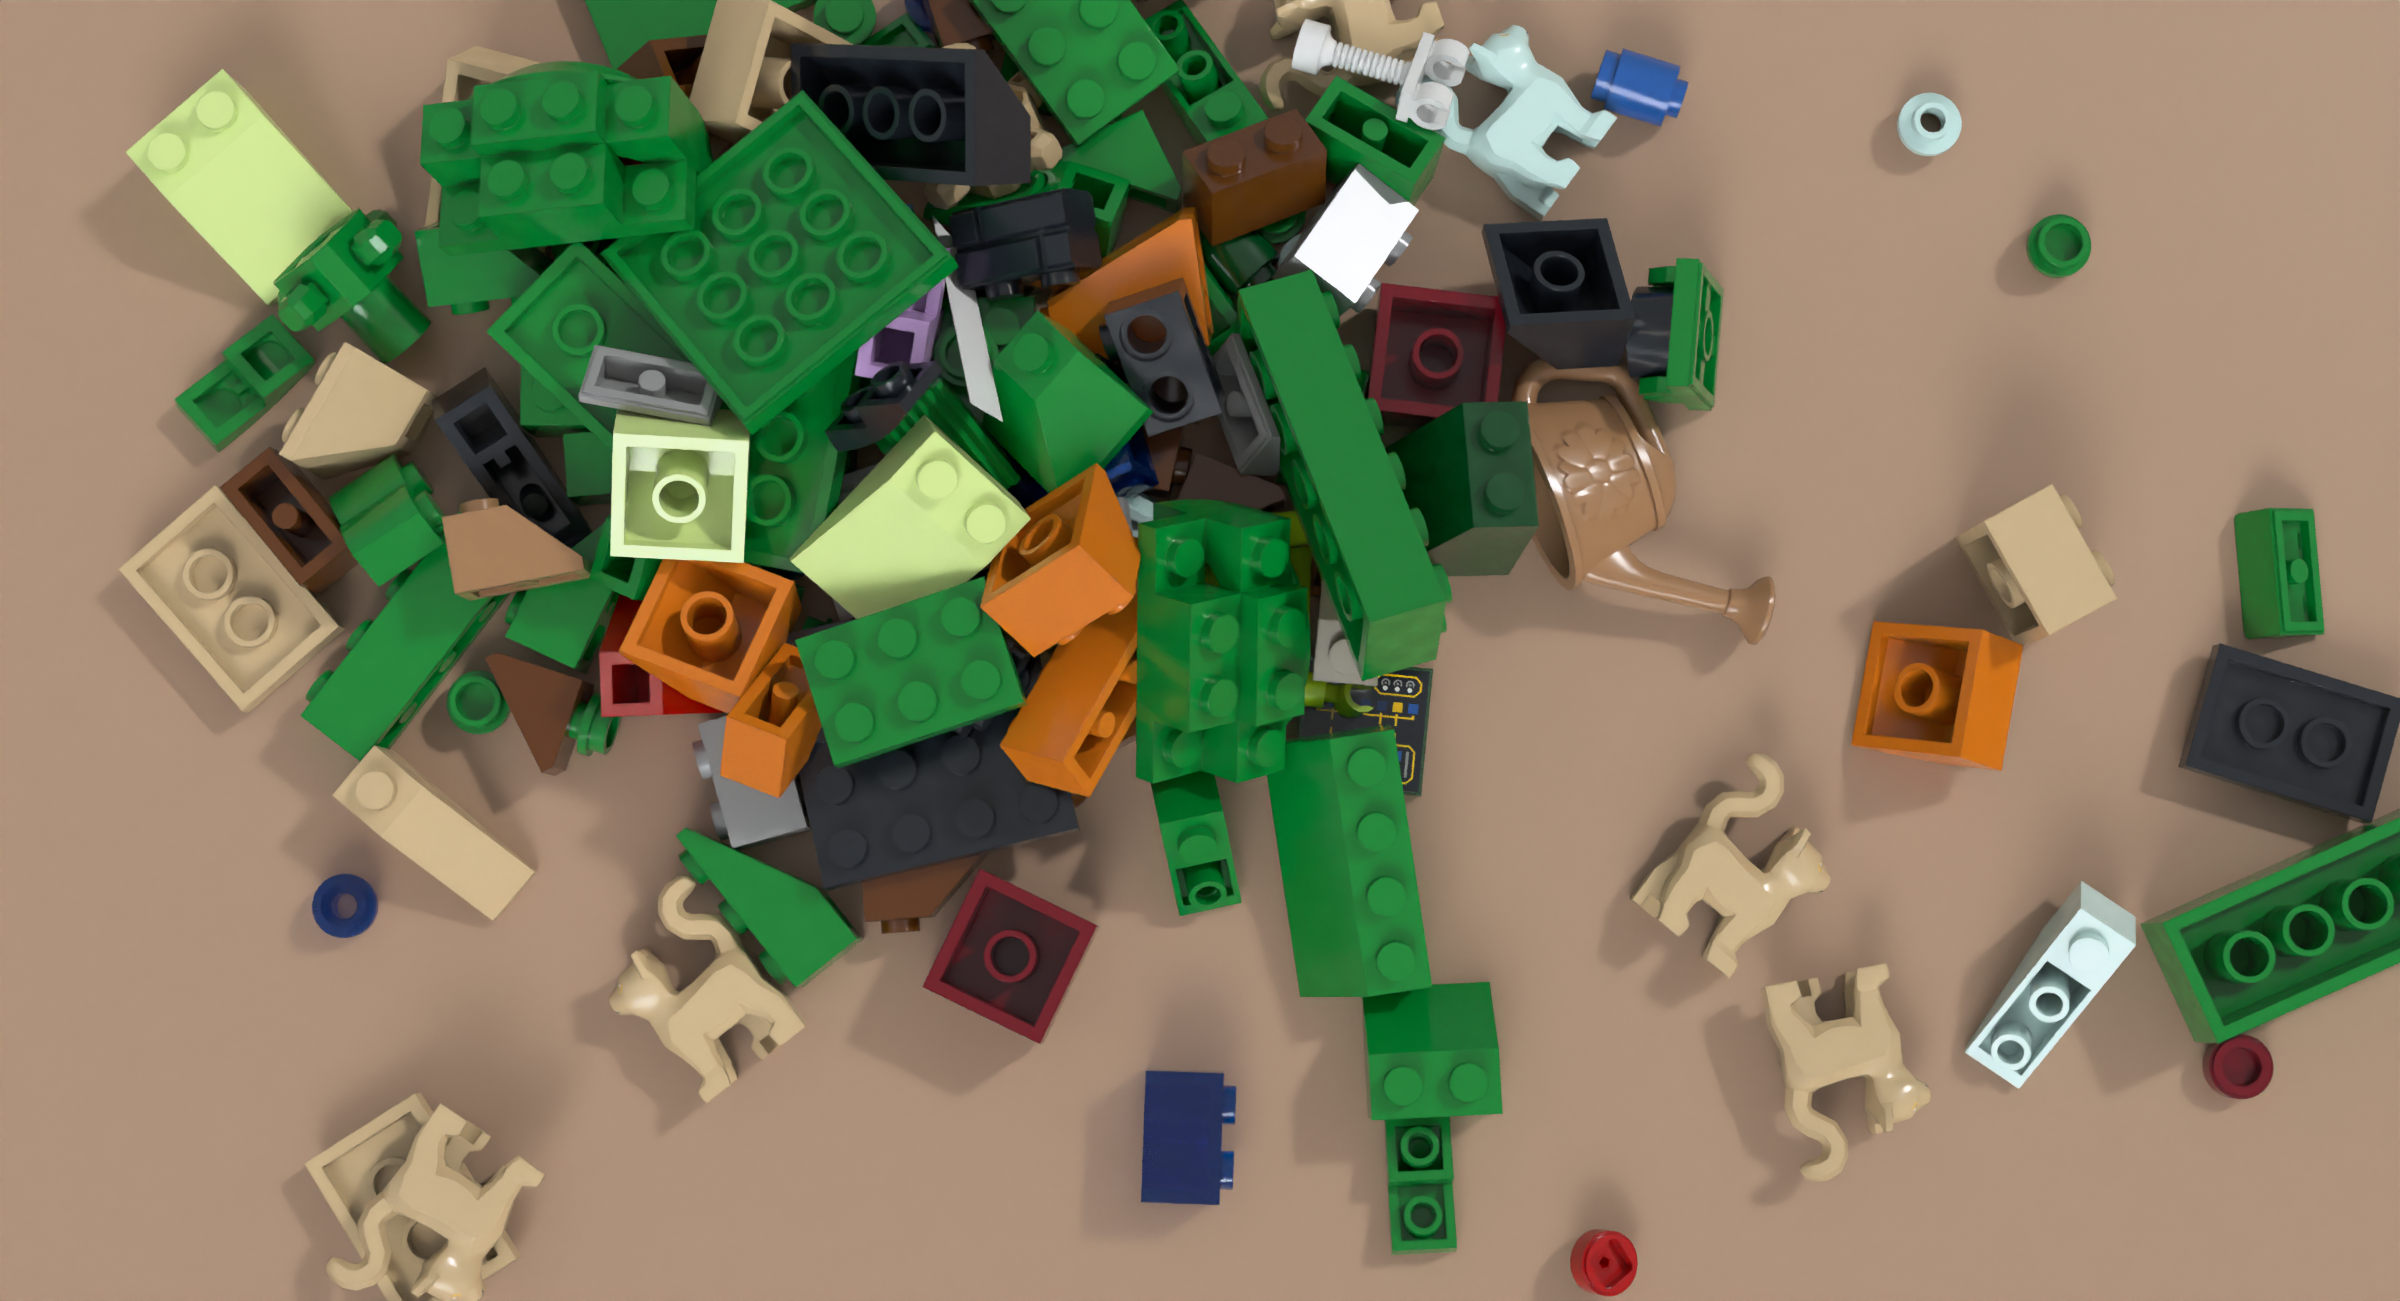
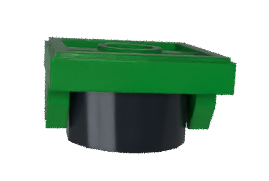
(1677, 335)

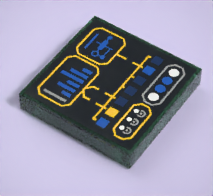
(1397, 700)

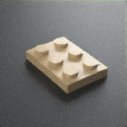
(230, 600)
(361, 1168)

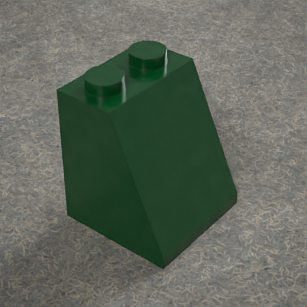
(1473, 486)

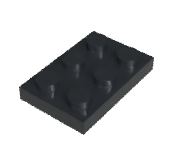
(2291, 733)

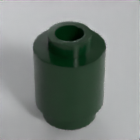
(1240, 261)

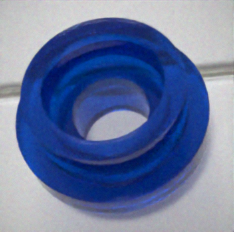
(326, 900)

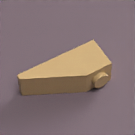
(433, 831)

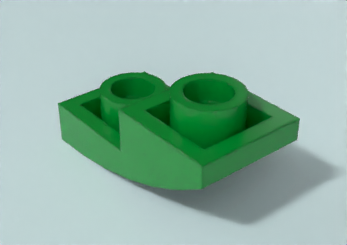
(1420, 1185)

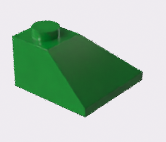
(1060, 404)

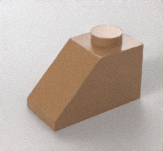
(504, 552)

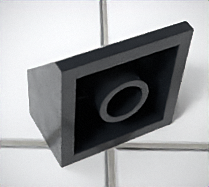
(1562, 290)

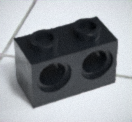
(1179, 354)

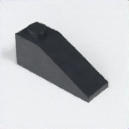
(506, 456)

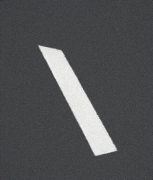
(970, 337)

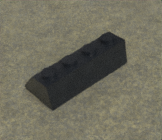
(920, 111)

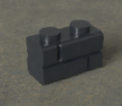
(1025, 242)

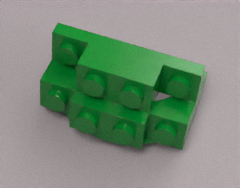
(541, 165)
(1213, 661)

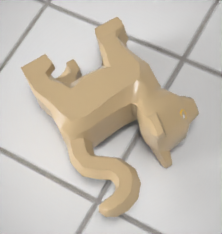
(1353, 22)
(1716, 872)
(716, 1001)
(1836, 1050)
(448, 1201)

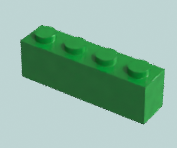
(398, 658)

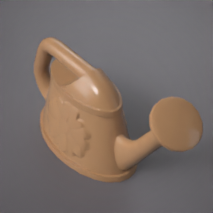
(1606, 485)

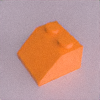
(1064, 565)
(711, 627)
(1938, 694)

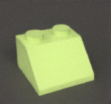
(679, 488)

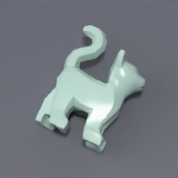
(1513, 136)

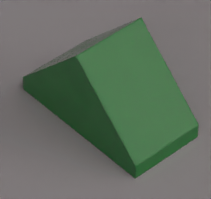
(1134, 153)

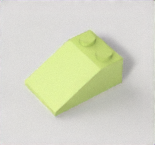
(239, 182)
(911, 526)

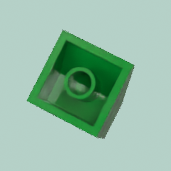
(1432, 1053)

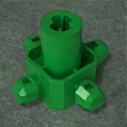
(348, 279)

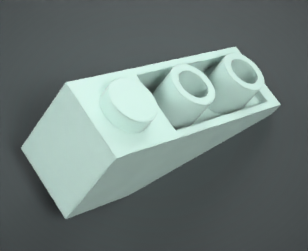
(2053, 983)

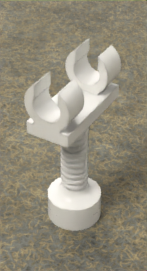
(1318, 49)

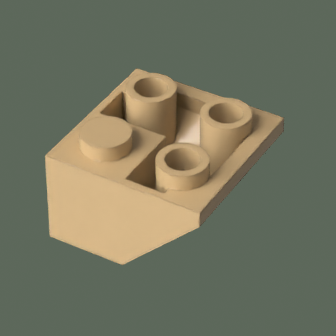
(356, 416)

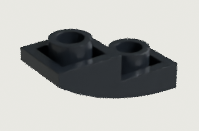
(880, 408)

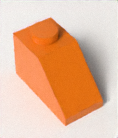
(771, 727)

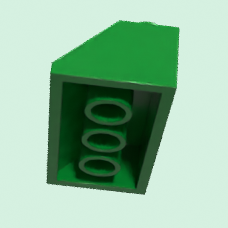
(1348, 865)

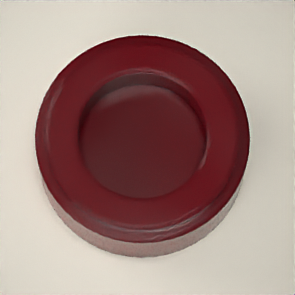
(2238, 1067)

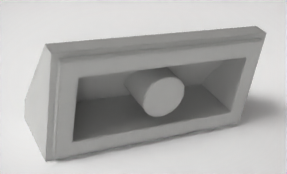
(648, 386)
(1245, 413)

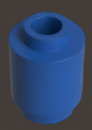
(1639, 86)

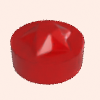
(1603, 1262)

